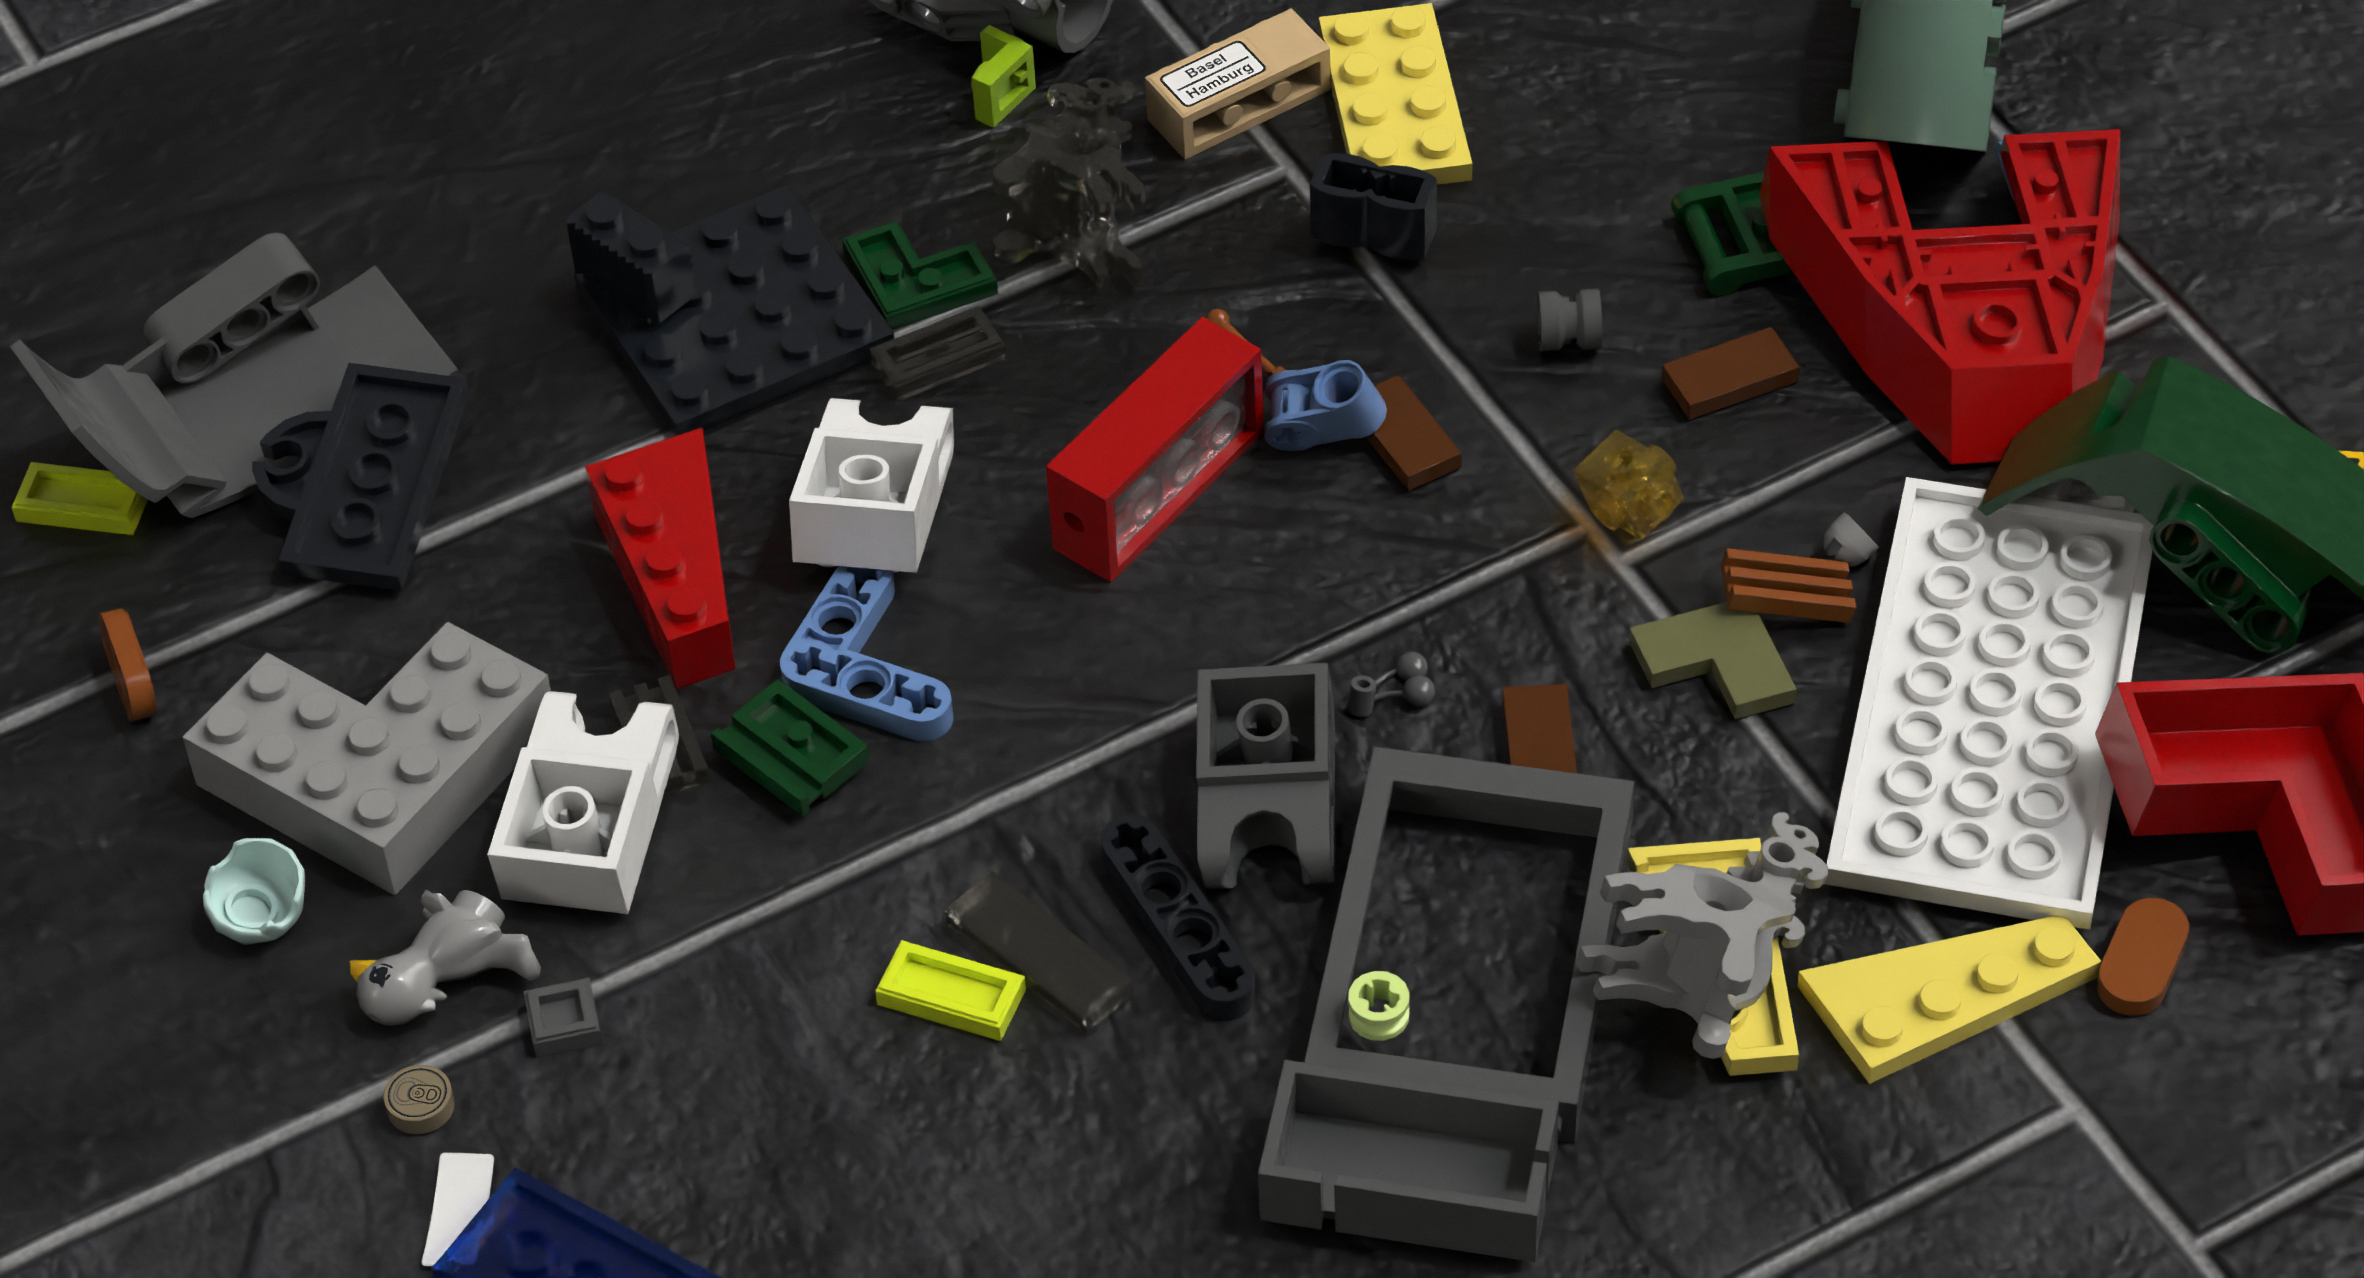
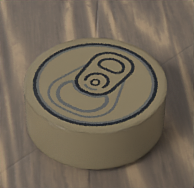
(419, 1099)

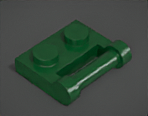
(1743, 212)

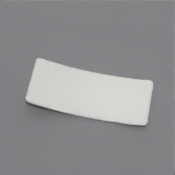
(460, 1193)

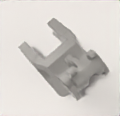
(1716, 932)

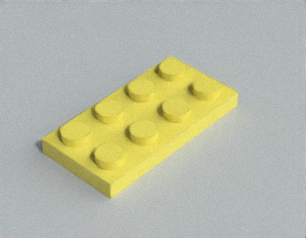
(1396, 91)

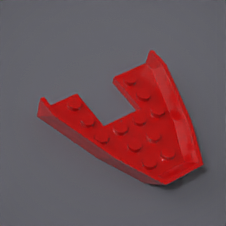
(1963, 322)

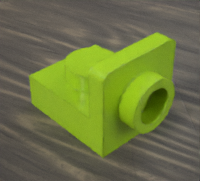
(1003, 77)

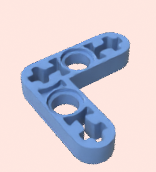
(844, 665)

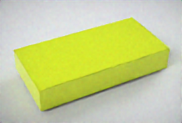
(77, 499)
(950, 990)

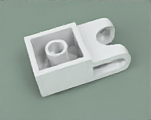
(870, 488)
(582, 807)

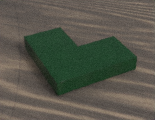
(911, 287)

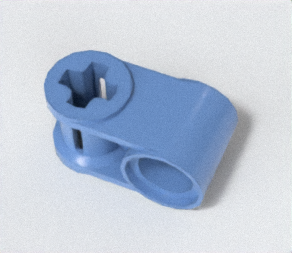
(1323, 405)

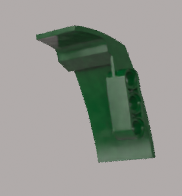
(2226, 466)

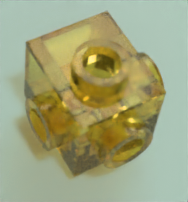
(1629, 484)

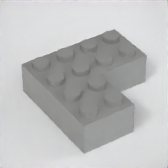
(377, 779)

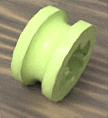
(1378, 1025)

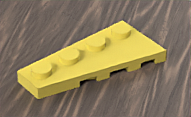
(1936, 994)
(1764, 1032)

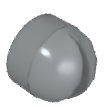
(1848, 541)

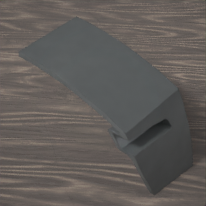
(230, 368)

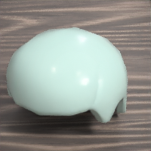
(255, 891)

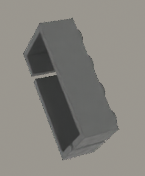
(1409, 1160)

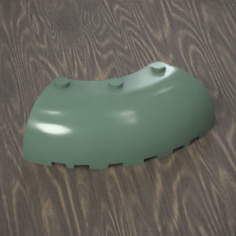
(1923, 73)

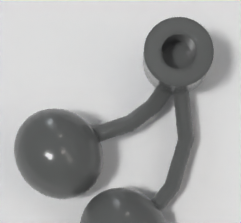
(1417, 690)

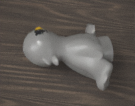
(451, 946)

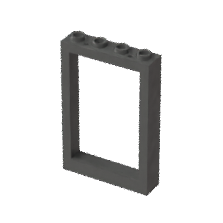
(1495, 796)

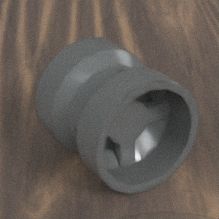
(1565, 320)

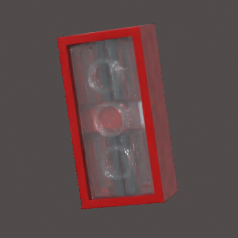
(1155, 449)

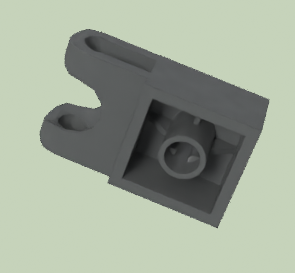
(1265, 769)

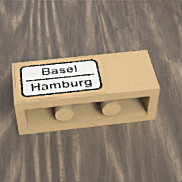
(1238, 83)

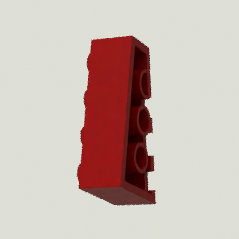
(665, 540)

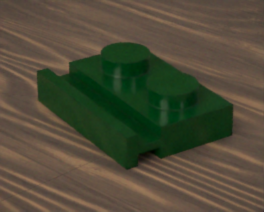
(790, 747)

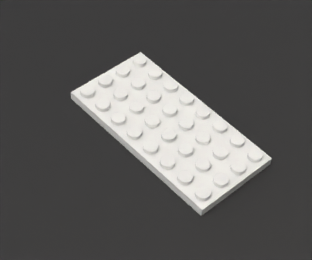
(1984, 703)

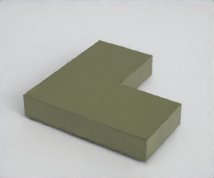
(1720, 642)

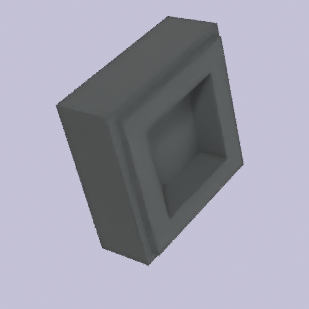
(562, 1017)

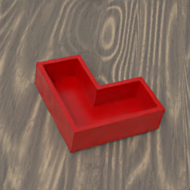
(2248, 759)

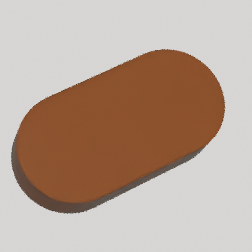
(127, 664)
(2142, 956)

